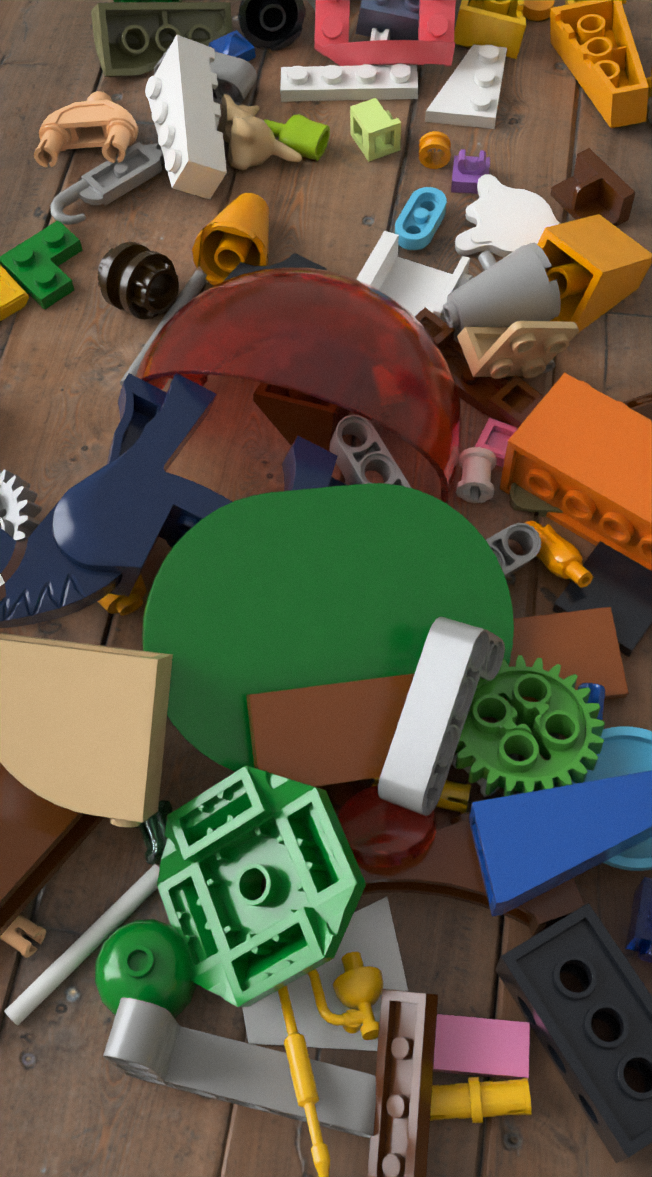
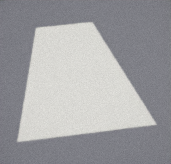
(373, 936)

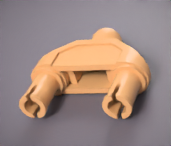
(87, 125)

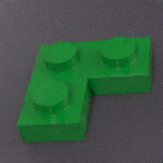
(37, 260)

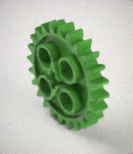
(526, 729)

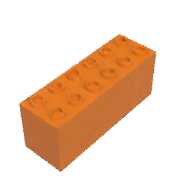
(590, 463)

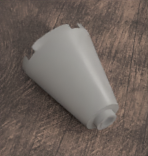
(506, 293)

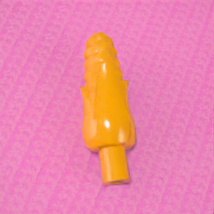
(561, 556)

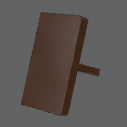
(594, 191)

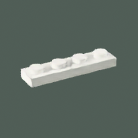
(349, 82)

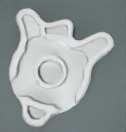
(503, 219)

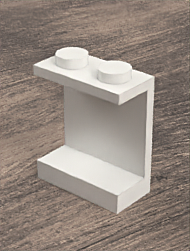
(410, 282)

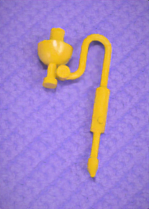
(356, 989)

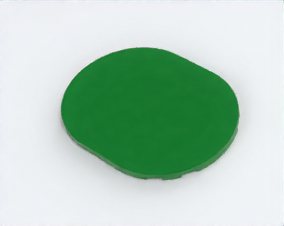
(311, 596)

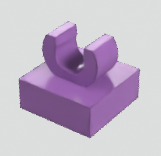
(468, 171)

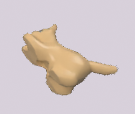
(250, 137)

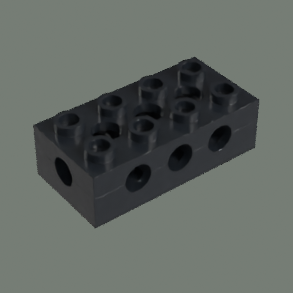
(563, 1023)

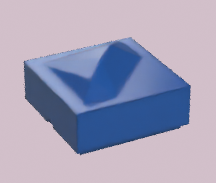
(234, 45)

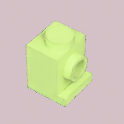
(374, 129)

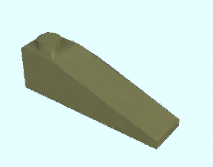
(137, 34)

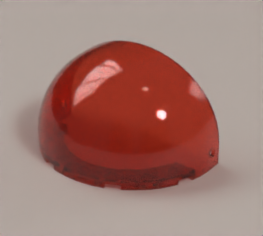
(325, 341)

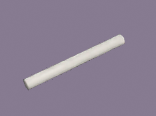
(83, 947)

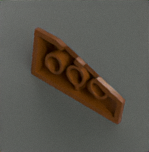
(299, 414)

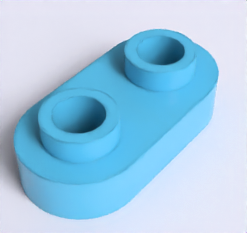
(420, 218)

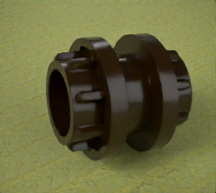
(138, 280)

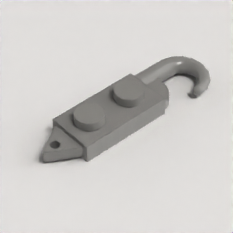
(110, 181)

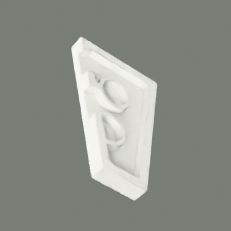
(472, 90)

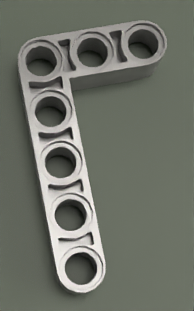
(375, 457)
(156, 1049)

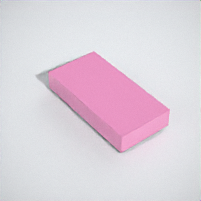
(482, 1047)

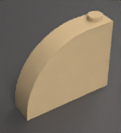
(85, 724)

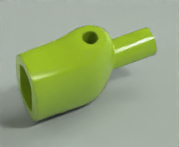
(302, 135)

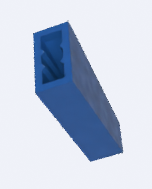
(556, 833)

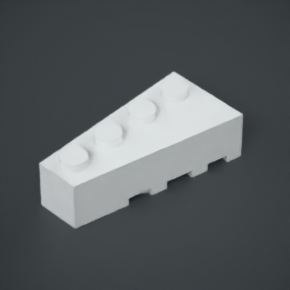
(188, 117)

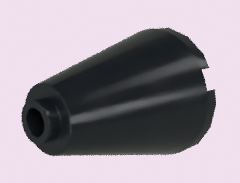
(271, 22)

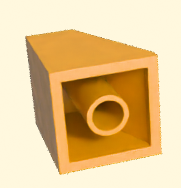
(592, 266)

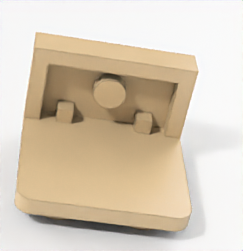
(516, 349)

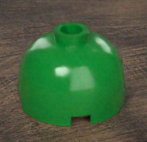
(146, 964)

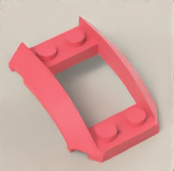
(433, 45)

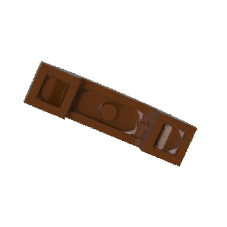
(497, 398)

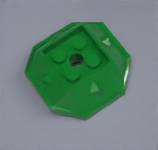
(213, 876)

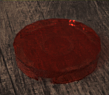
(384, 831)

